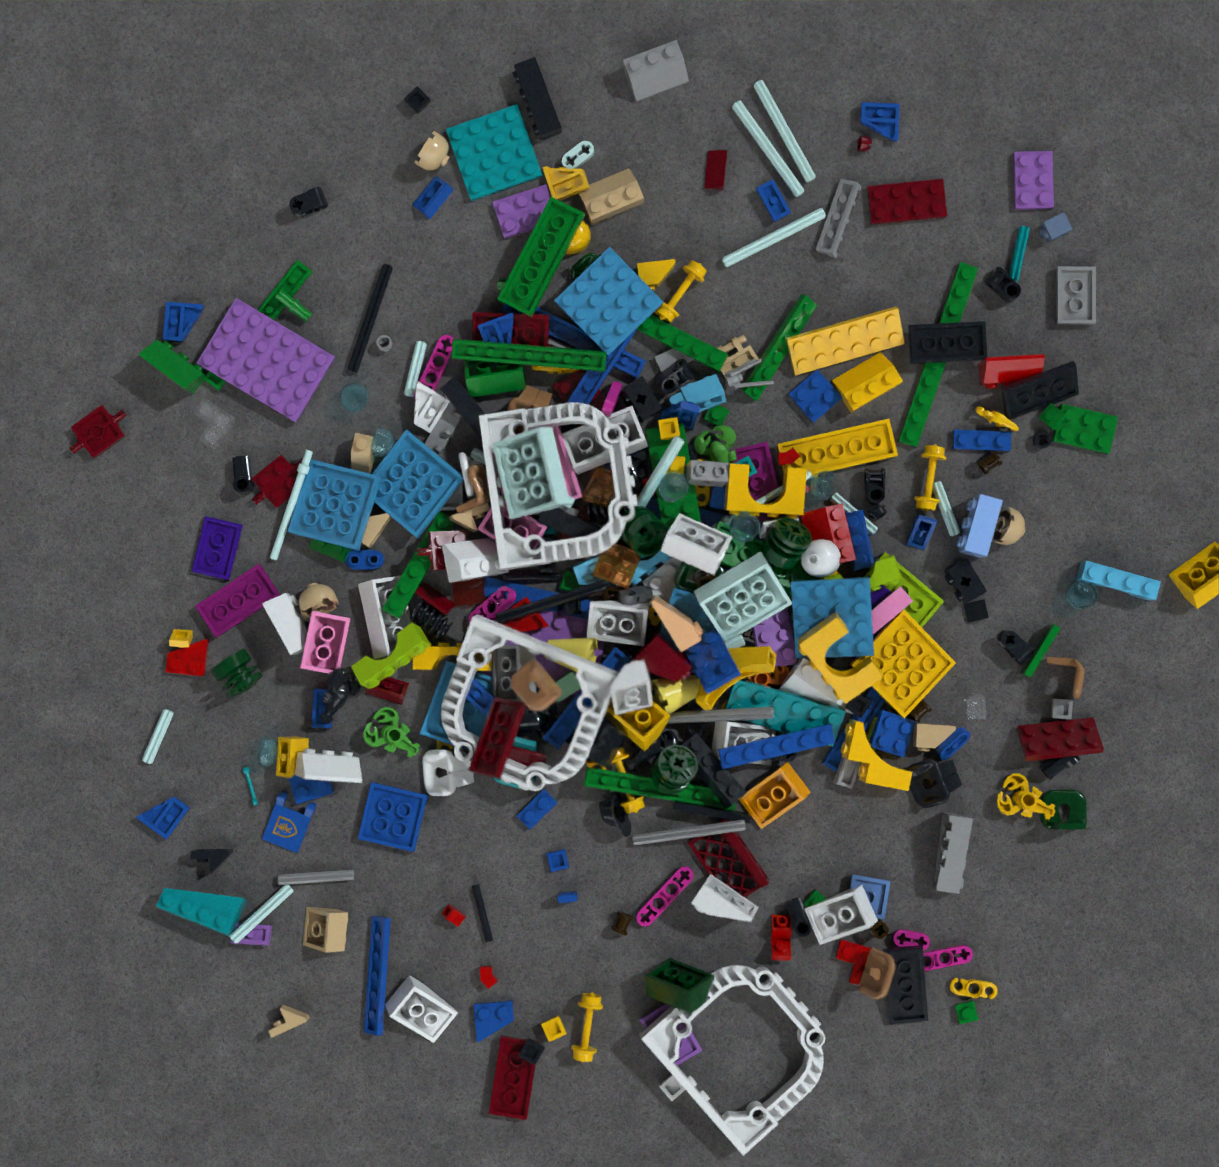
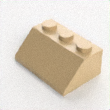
(611, 196)

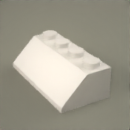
(586, 450)
(381, 625)

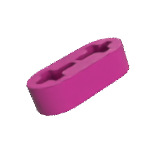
(911, 935)

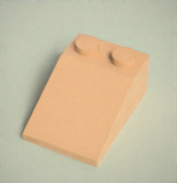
(679, 625)

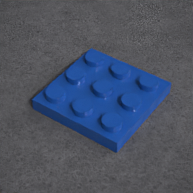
(393, 816)

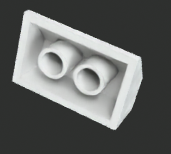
(696, 544)
(471, 560)
(288, 621)
(631, 688)
(328, 766)

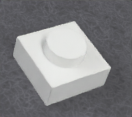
(671, 1087)

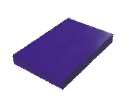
(217, 548)

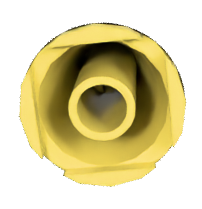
(579, 646)
(672, 694)

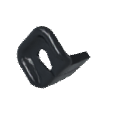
(946, 778)

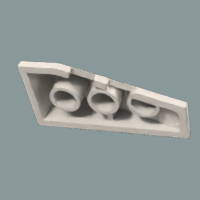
(807, 683)

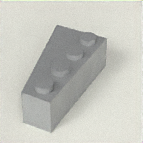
(952, 852)

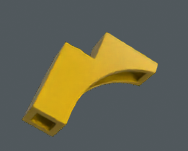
(749, 662)
(873, 768)

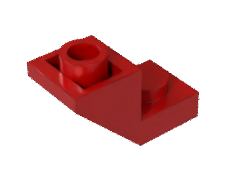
(780, 937)

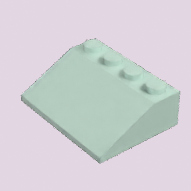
(531, 472)
(742, 597)

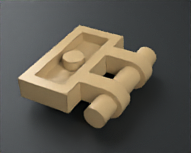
(738, 359)

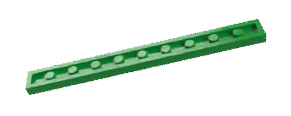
(932, 372)

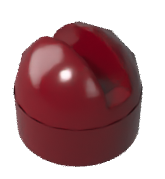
(863, 143)

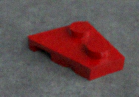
(528, 622)
(189, 659)

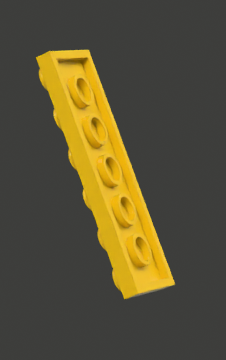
(845, 340)
(843, 447)

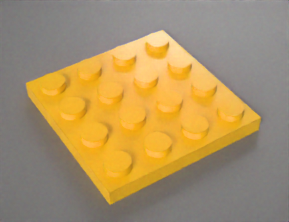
(909, 663)

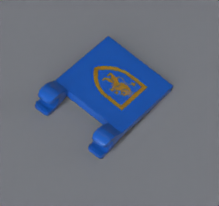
(288, 826)

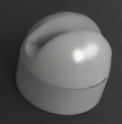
(384, 340)

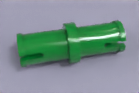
(293, 305)

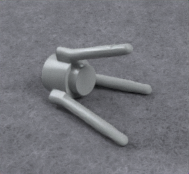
(734, 376)

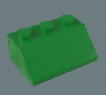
(174, 365)
(493, 377)

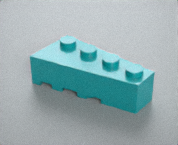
(205, 909)

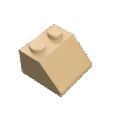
(325, 929)

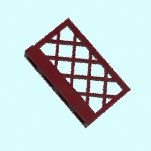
(744, 856)

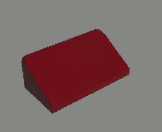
(715, 169)
(435, 598)
(390, 690)
(526, 757)

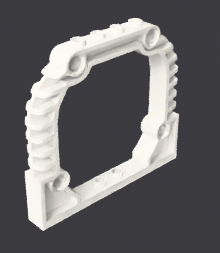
(516, 550)
(594, 680)
(741, 1126)

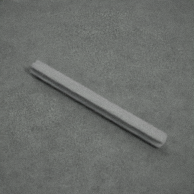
(721, 715)
(689, 832)

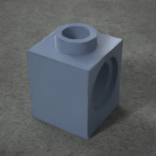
(1055, 228)

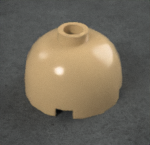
(433, 153)
(1009, 526)
(317, 598)

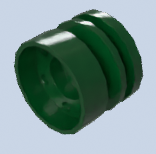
(644, 532)
(786, 543)
(236, 673)
(674, 769)

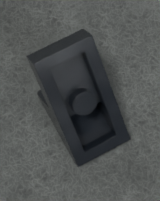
(216, 856)

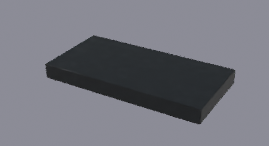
(947, 342)
(1040, 390)
(908, 987)

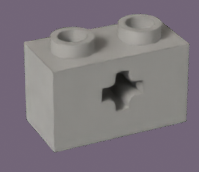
(707, 473)

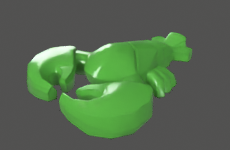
(717, 452)
(390, 734)

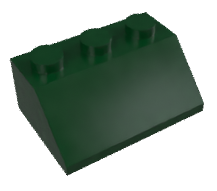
(678, 985)

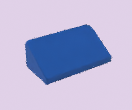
(433, 197)

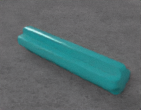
(1018, 254)

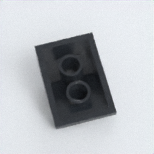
(605, 744)

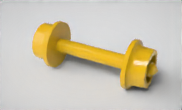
(694, 271)
(932, 453)
(633, 803)
(584, 1052)

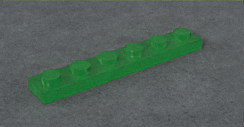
(683, 343)
(778, 347)
(414, 572)

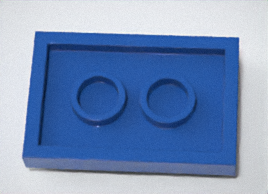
(712, 661)

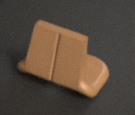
(529, 399)
(474, 473)
(532, 672)
(1079, 674)
(877, 974)

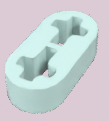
(574, 152)

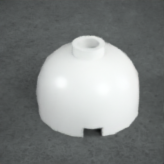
(821, 558)

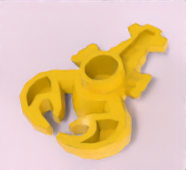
(1023, 799)

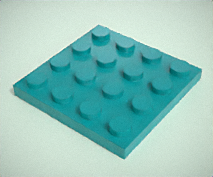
(494, 152)

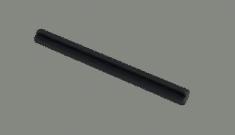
(370, 318)
(551, 601)

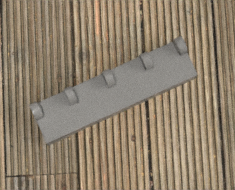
(838, 217)
(443, 429)

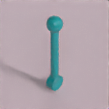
(246, 770)

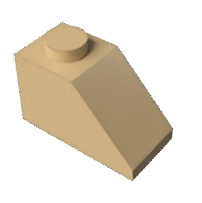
(361, 453)
(374, 528)
(930, 735)

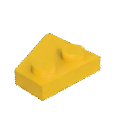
(565, 182)

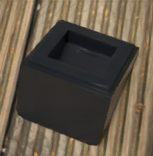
(569, 608)
(976, 610)

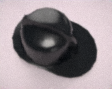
(615, 815)

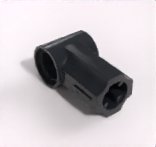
(242, 473)
(1055, 765)
(797, 914)

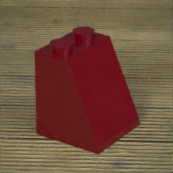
(663, 658)

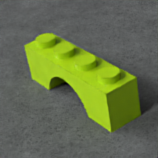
(885, 571)
(410, 643)

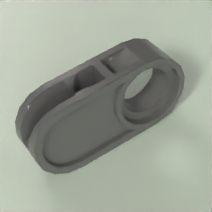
(635, 595)

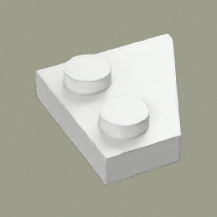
(428, 407)

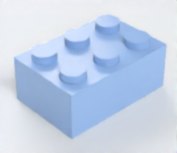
(979, 525)

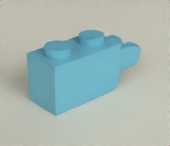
(703, 393)

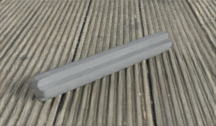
(315, 877)

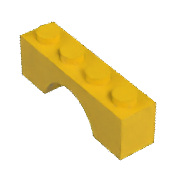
(434, 655)

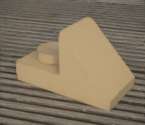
(466, 518)
(292, 1019)

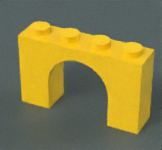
(789, 502)
(845, 683)

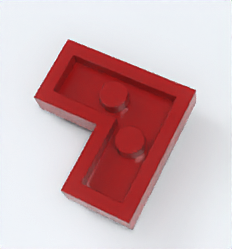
(854, 954)

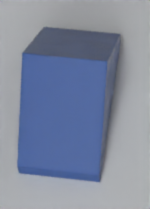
(717, 498)
(921, 531)

